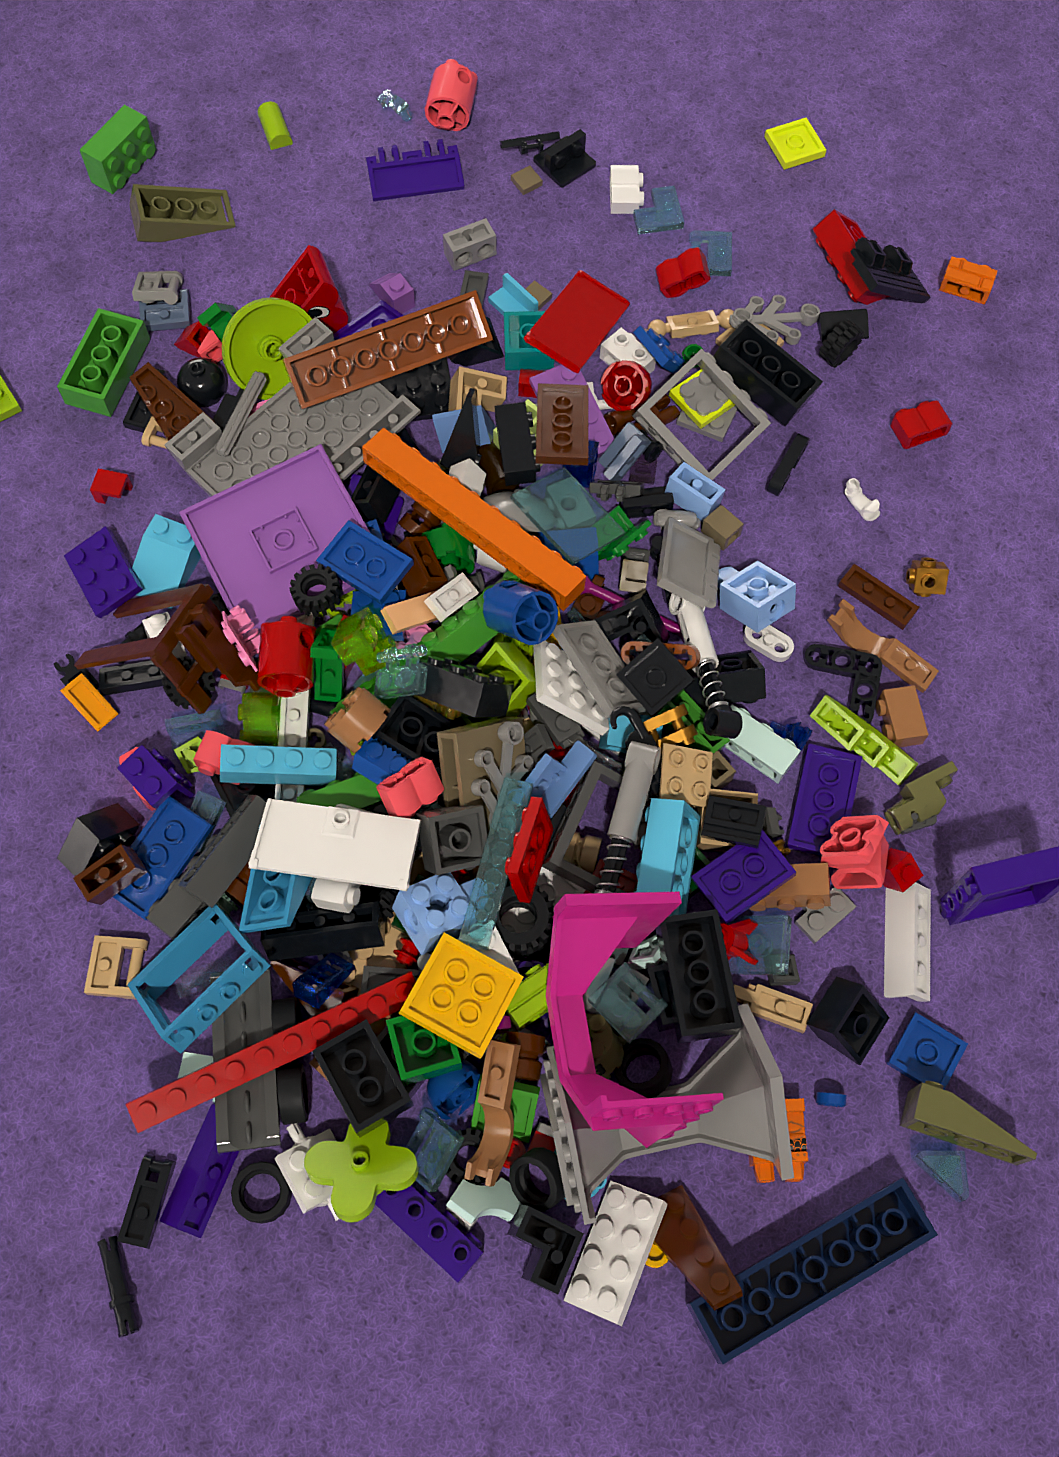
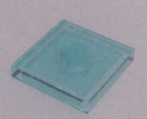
(768, 944)

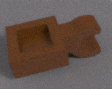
(588, 604)

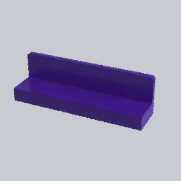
(199, 1182)

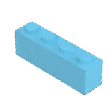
(277, 765)

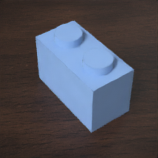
(694, 491)

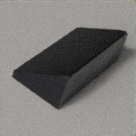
(829, 320)

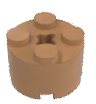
(358, 719)

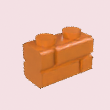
(968, 280)

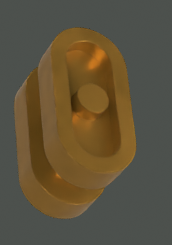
(682, 736)

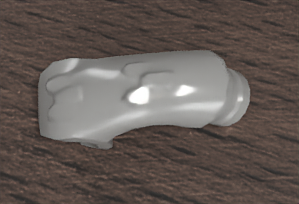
(686, 517)

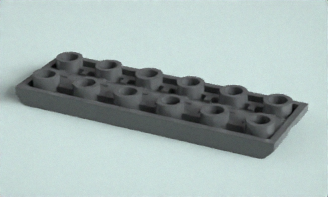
(248, 1113)

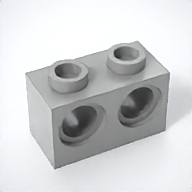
(469, 244)

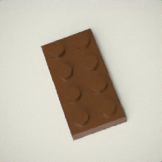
(562, 424)

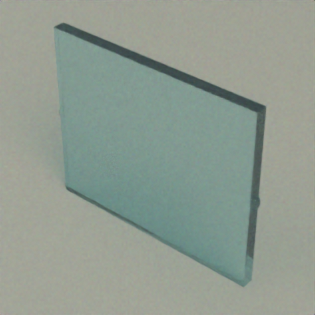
(568, 515)

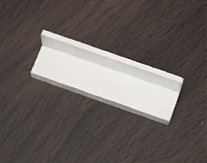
(907, 943)

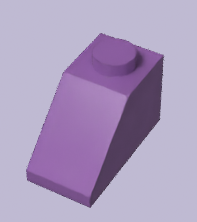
(394, 291)

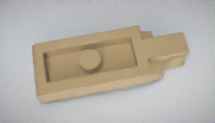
(775, 1006)

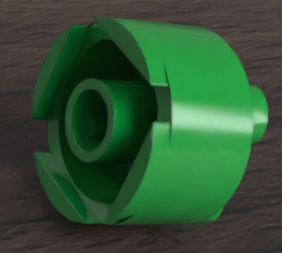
(452, 549)

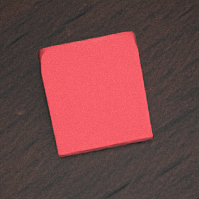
(211, 347)

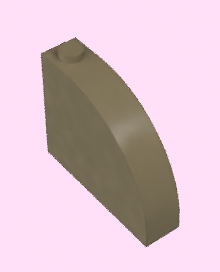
(457, 762)

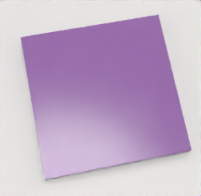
(269, 530)

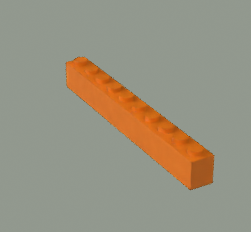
(474, 518)

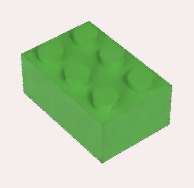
(118, 149)

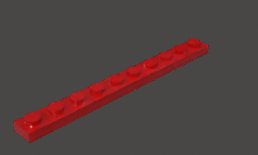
(268, 1053)

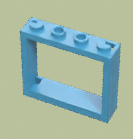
(177, 959)

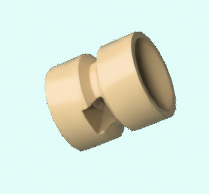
(583, 851)

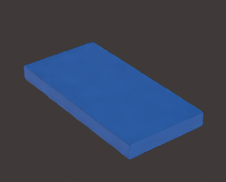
(165, 851)

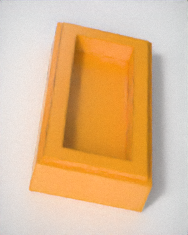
(89, 702)

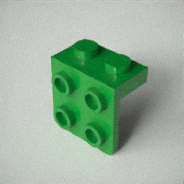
(632, 533)

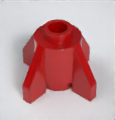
(737, 941)

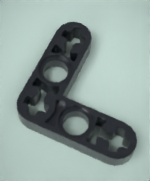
(861, 676)

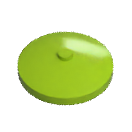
(254, 341)

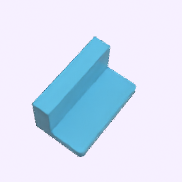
(512, 297)

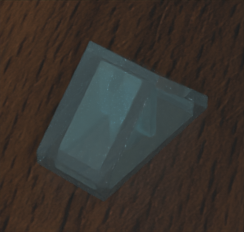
(947, 1170)

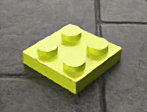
(795, 143)

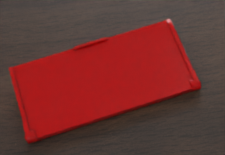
(577, 321)

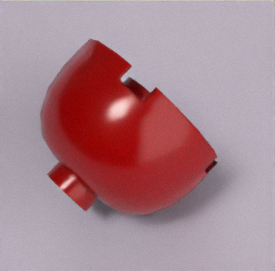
(626, 385)

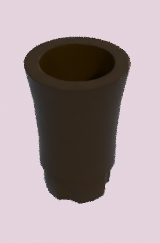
(492, 466)

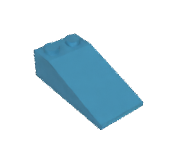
(272, 900)

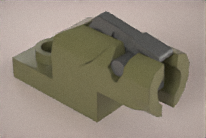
(921, 801)

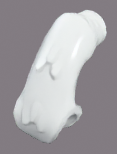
(868, 509)

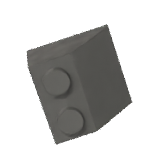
(452, 838)

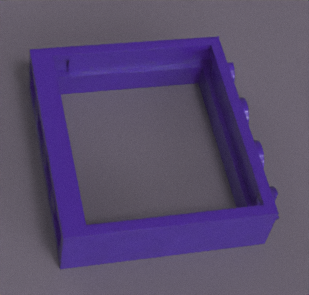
(1003, 886)

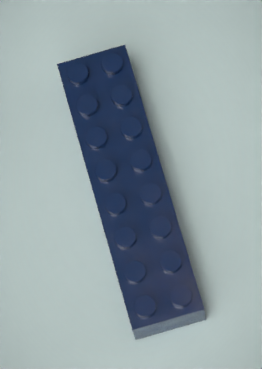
(814, 1269)

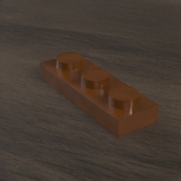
(878, 596)

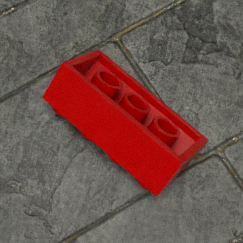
(838, 237)

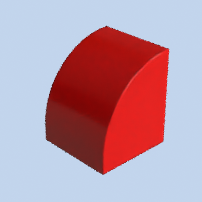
(192, 338)
(524, 386)

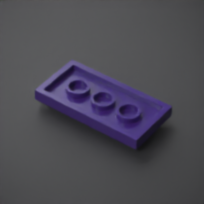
(822, 797)

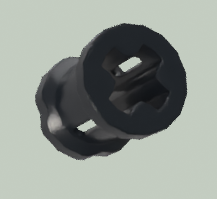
(653, 450)

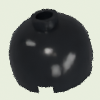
(202, 381)

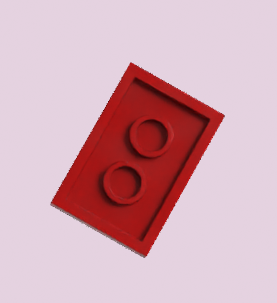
(529, 849)

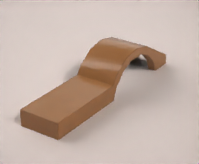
(891, 651)
(495, 1098)

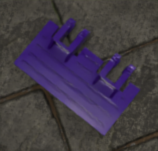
(415, 173)

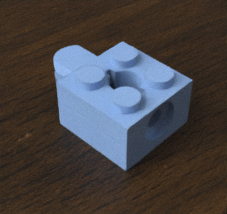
(755, 595)
(446, 913)

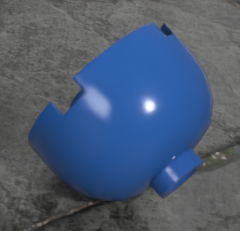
(454, 1089)

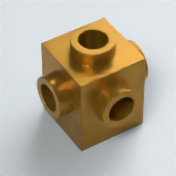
(927, 577)

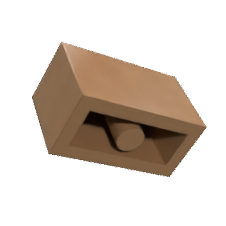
(902, 716)

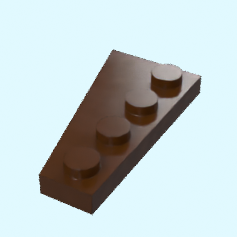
(164, 401)
(693, 1251)

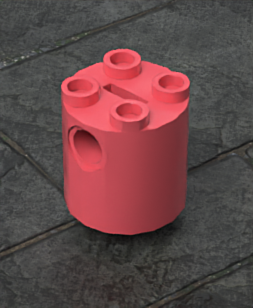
(451, 96)

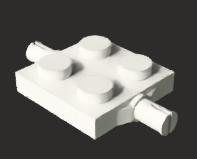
(291, 1163)

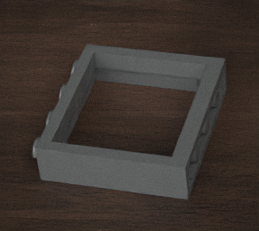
(554, 857)

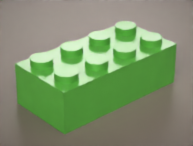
(104, 362)

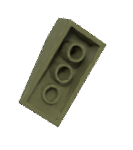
(177, 212)
(951, 1119)

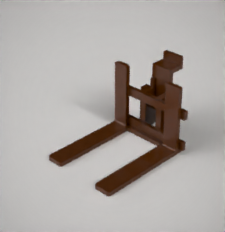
(202, 639)

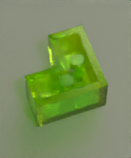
(360, 640)

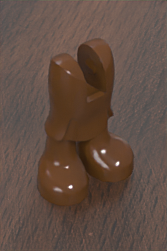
(618, 419)

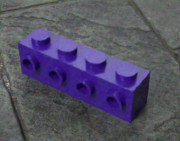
(432, 1230)

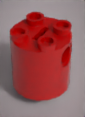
(285, 657)

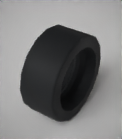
(284, 1013)
(659, 1082)
(292, 1094)
(523, 1186)
(238, 1188)

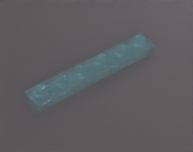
(491, 875)

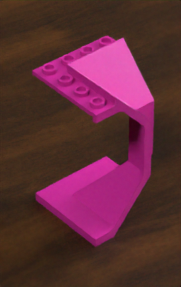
(582, 940)

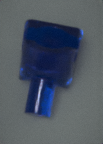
(793, 732)

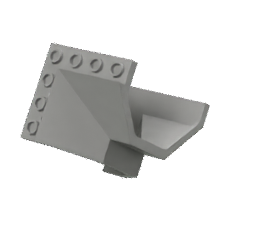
(746, 1121)

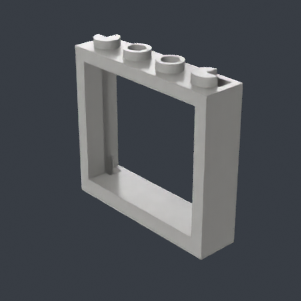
(724, 381)

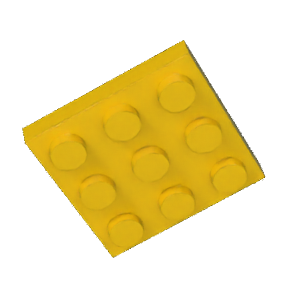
(461, 995)

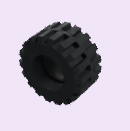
(535, 938)

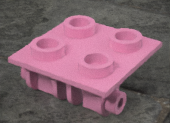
(248, 644)

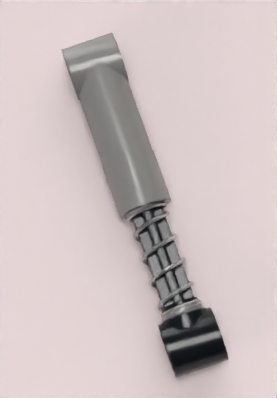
(640, 766)

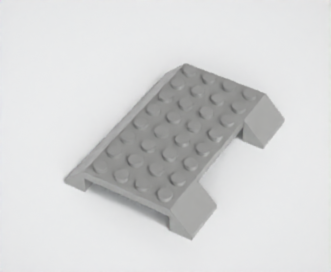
(284, 430)

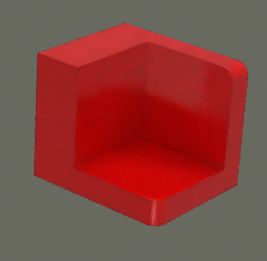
(109, 484)

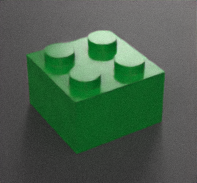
(420, 1052)

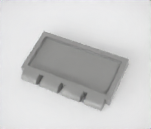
(689, 564)

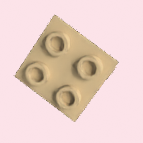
(686, 775)

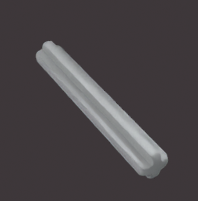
(240, 414)

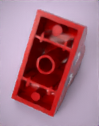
(313, 290)

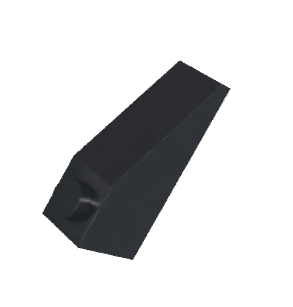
(465, 436)

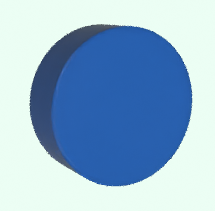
(831, 1099)

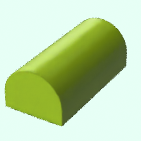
(274, 125)

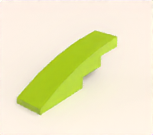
(863, 739)

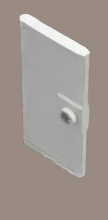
(336, 844)

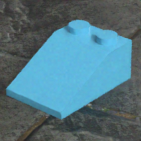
(165, 557)

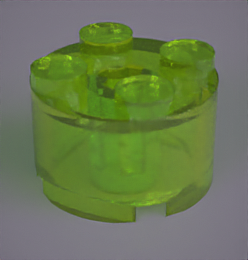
(260, 718)

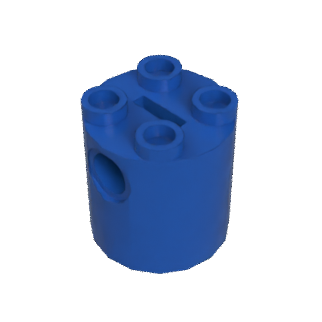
(520, 612)

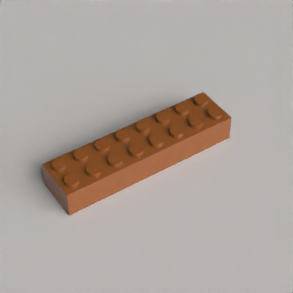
(387, 349)

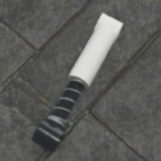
(719, 718)

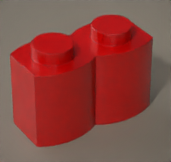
(683, 273)
(920, 424)

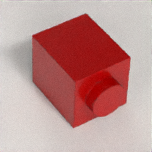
(901, 870)

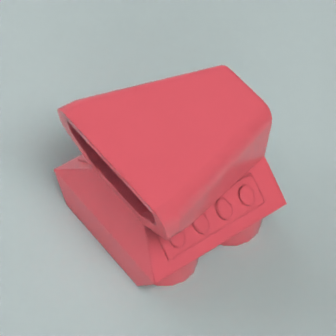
(857, 852)

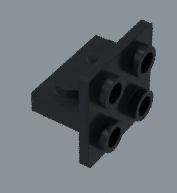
(566, 159)

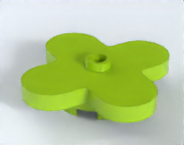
(360, 1170)

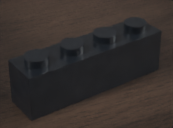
(374, 493)
(326, 932)

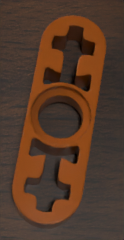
(679, 649)

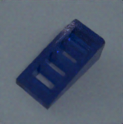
(317, 996)

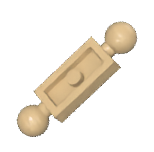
(692, 323)

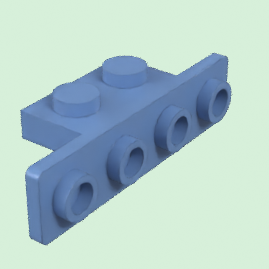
(557, 779)

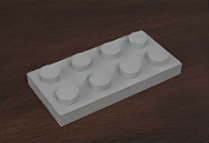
(596, 664)

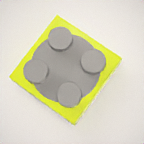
(701, 399)

